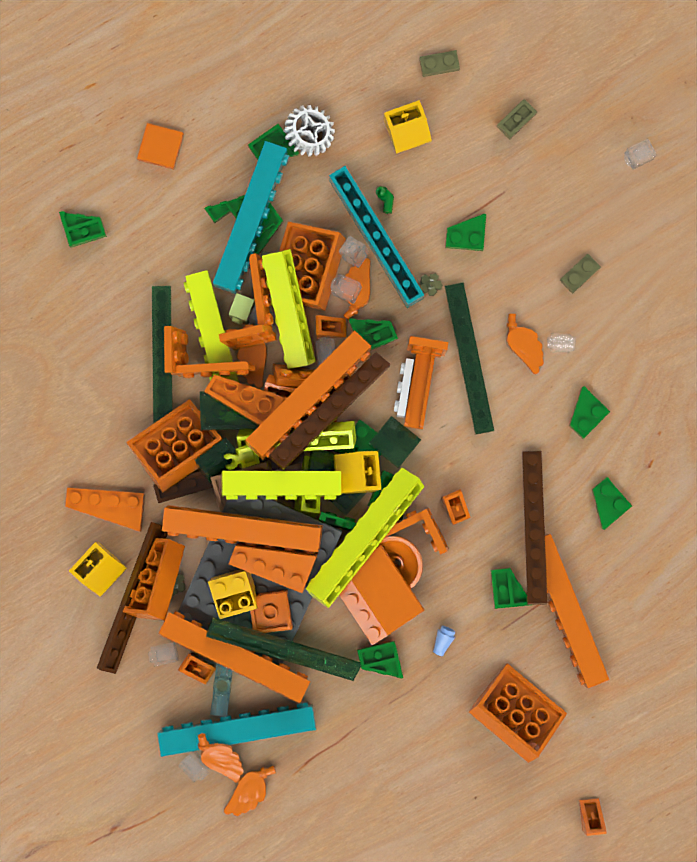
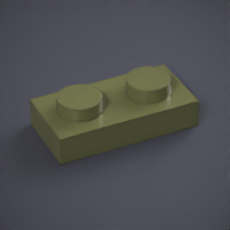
(439, 63)
(517, 119)
(580, 273)

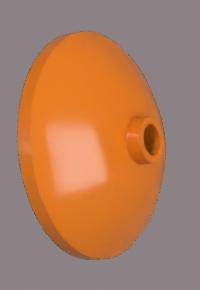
(409, 556)

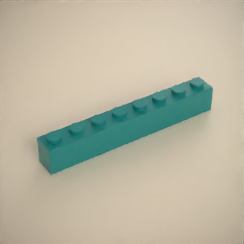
(250, 217)
(376, 237)
(239, 729)

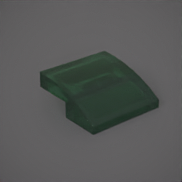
(394, 442)

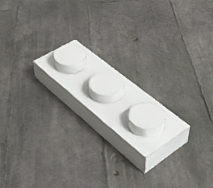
(403, 387)

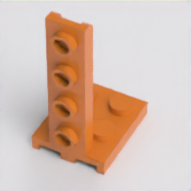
(251, 334)
(425, 352)
(177, 358)
(430, 527)

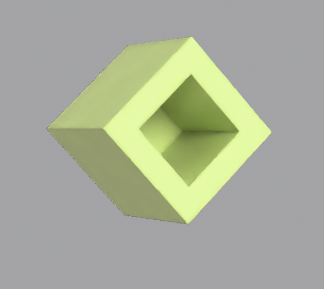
(241, 309)

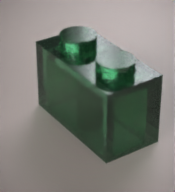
(213, 461)

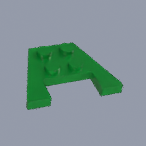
(233, 206)

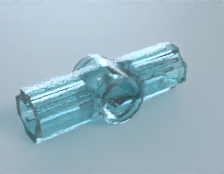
(220, 699)

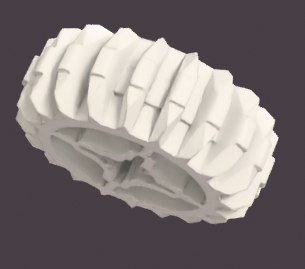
(307, 116)

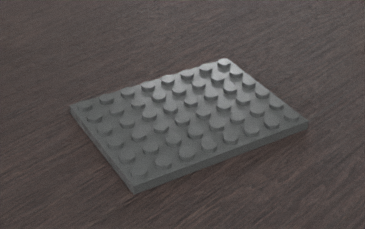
(198, 601)

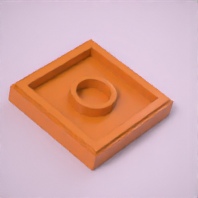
(160, 146)
(272, 612)

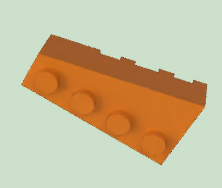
(276, 565)
(156, 581)

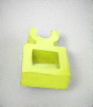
(244, 457)

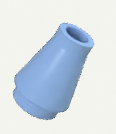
(443, 640)

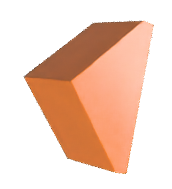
(330, 327)
(456, 507)
(197, 668)
(592, 817)

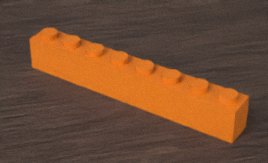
(309, 394)
(242, 528)
(571, 620)
(235, 658)

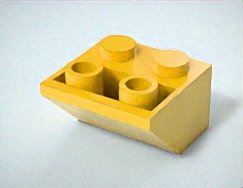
(407, 126)
(358, 471)
(97, 569)
(233, 593)

